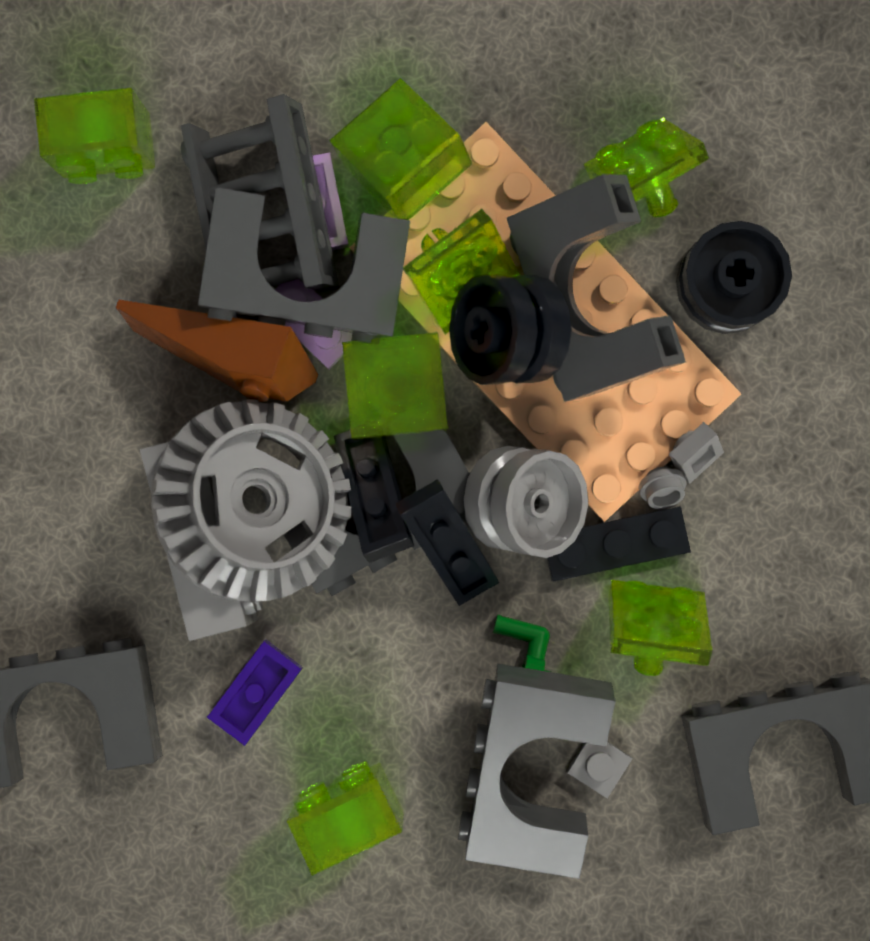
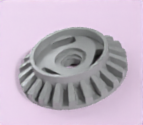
(232, 555)

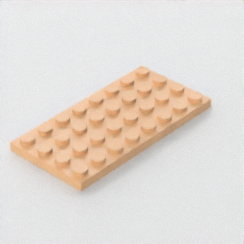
(610, 434)

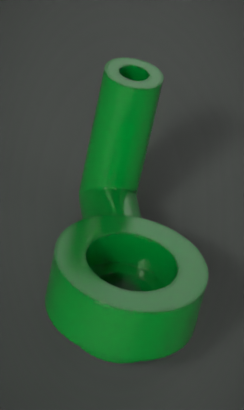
(534, 634)

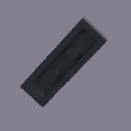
(373, 496)
(447, 542)
(622, 544)

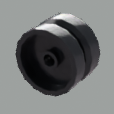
(755, 261)
(509, 329)

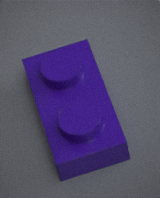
(255, 692)

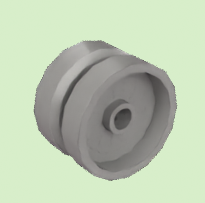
(526, 501)

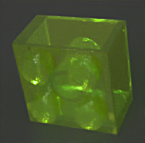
(95, 134)
(401, 151)
(345, 817)

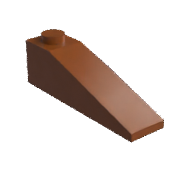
(245, 354)

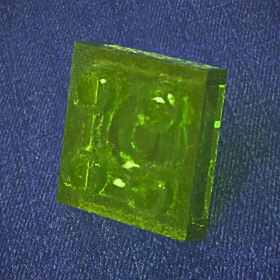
(651, 161)
(458, 256)
(395, 386)
(658, 625)

